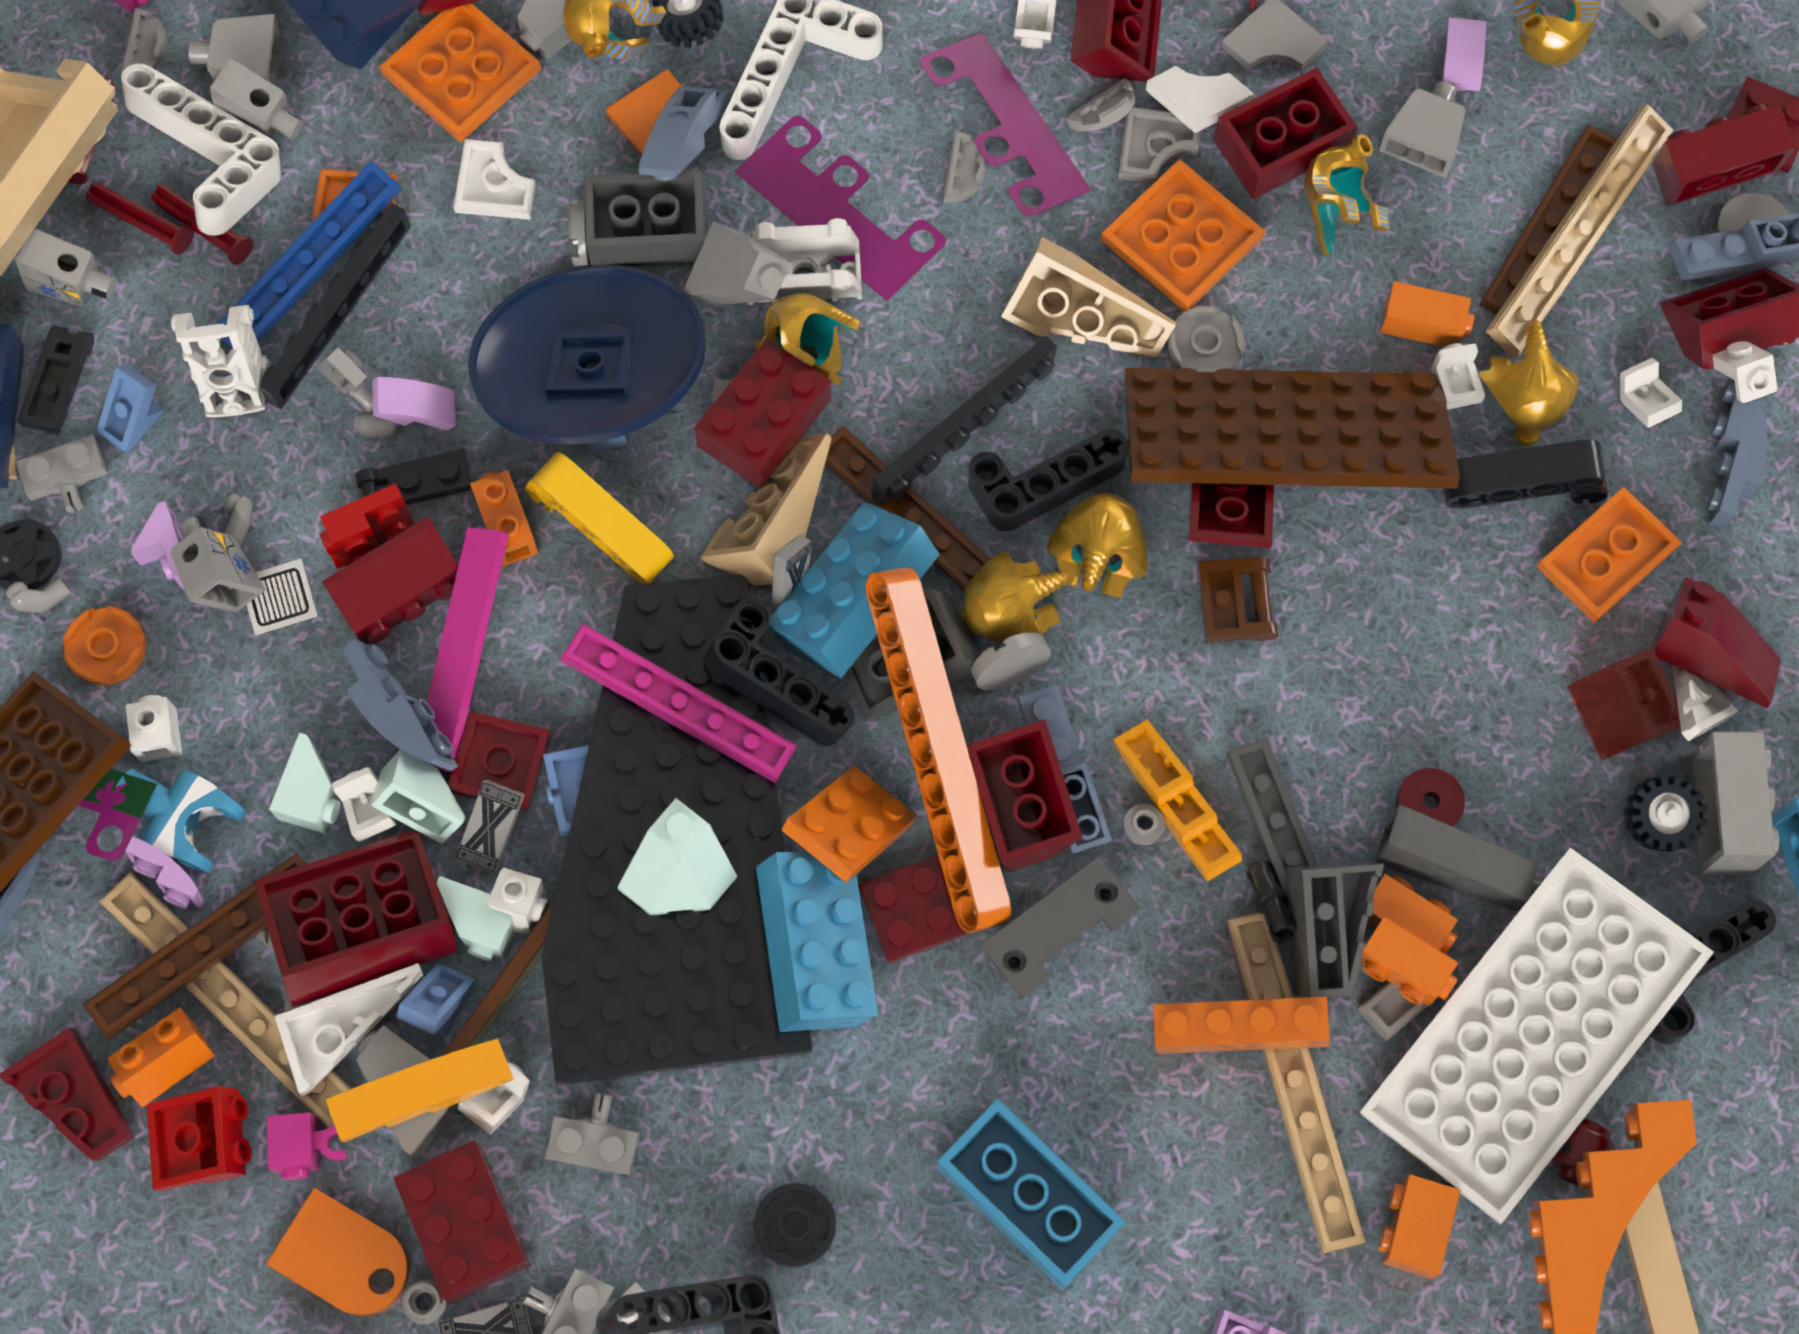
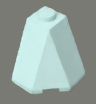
(678, 865)

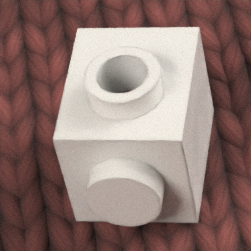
(153, 728)

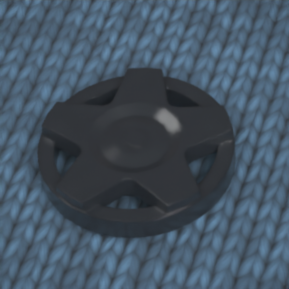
(24, 553)
(795, 1225)

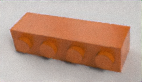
(1241, 1025)

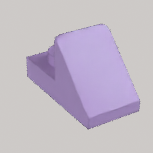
(157, 540)

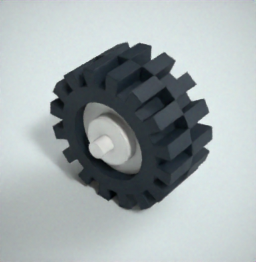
(689, 20)
(1665, 813)

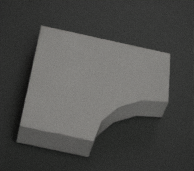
(1274, 35)
(1153, 141)

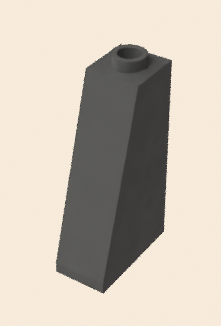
(1456, 860)

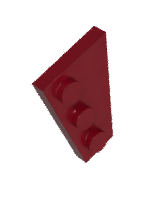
(71, 1093)

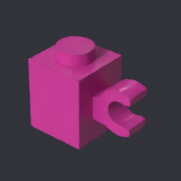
(296, 1145)

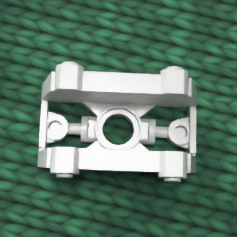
(812, 248)
(243, 361)

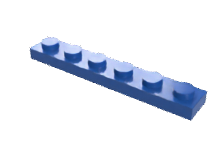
(317, 248)

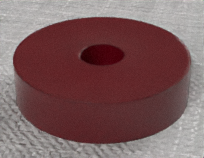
(1437, 784)

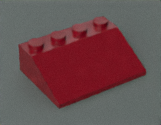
(355, 917)

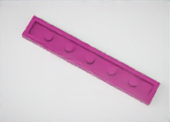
(465, 631)
(679, 703)

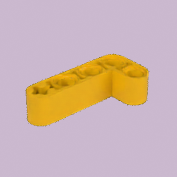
(599, 517)

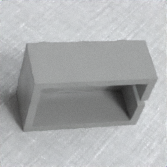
(1735, 787)

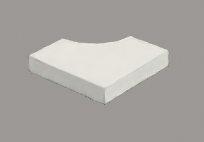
(1198, 99)
(489, 185)

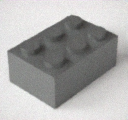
(644, 219)

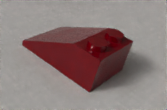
(1231, 514)
(1716, 643)

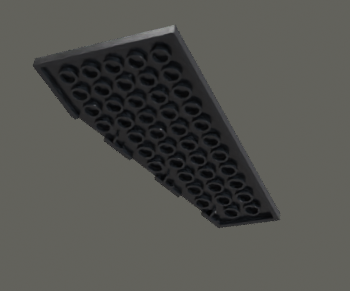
(686, 984)

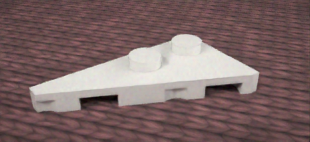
(1699, 704)
(329, 1028)

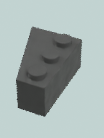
(1331, 918)

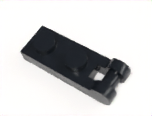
(55, 379)
(420, 478)

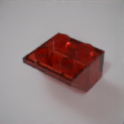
(1626, 704)

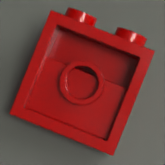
(363, 524)
(197, 1138)

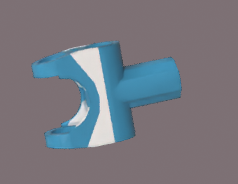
(177, 812)

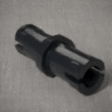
(1271, 901)

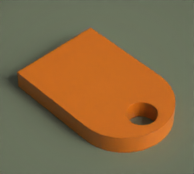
(337, 1255)

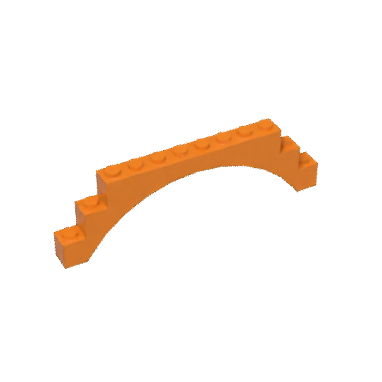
(1583, 1233)

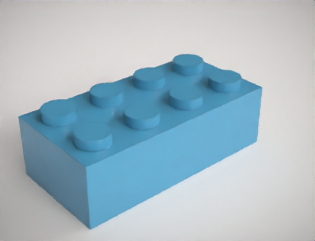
(828, 610)
(815, 944)
(1030, 1194)

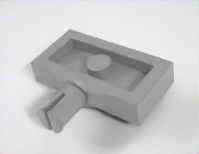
(346, 374)
(62, 471)
(593, 1141)
(574, 1306)

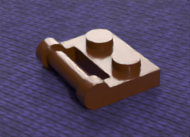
(1224, 601)

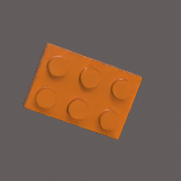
(1608, 554)
(849, 823)

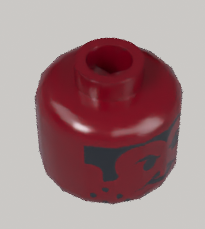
(1586, 1138)

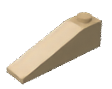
(773, 516)

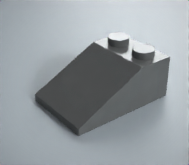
(958, 651)

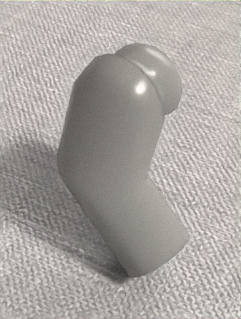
(372, 426)
(241, 512)
(34, 600)

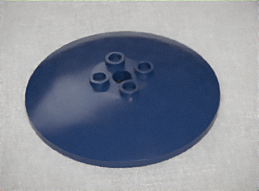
(540, 338)

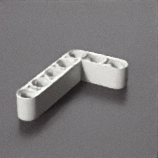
(781, 58)
(245, 156)

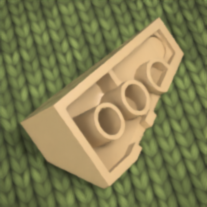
(1076, 300)

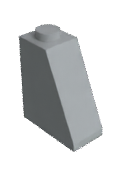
(543, 26)
(734, 269)
(385, 1054)

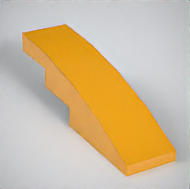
(1175, 796)
(419, 1089)

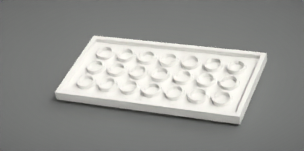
(1536, 1034)

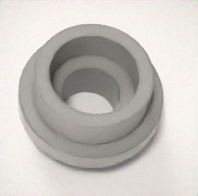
(1141, 836)
(411, 1297)

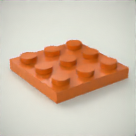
(460, 69)
(1182, 235)

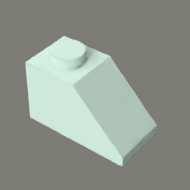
(305, 790)
(417, 797)
(478, 926)

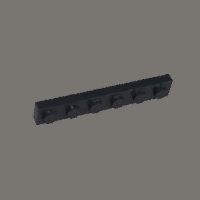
(342, 296)
(956, 428)

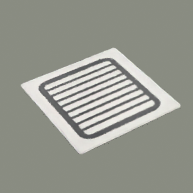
(285, 598)

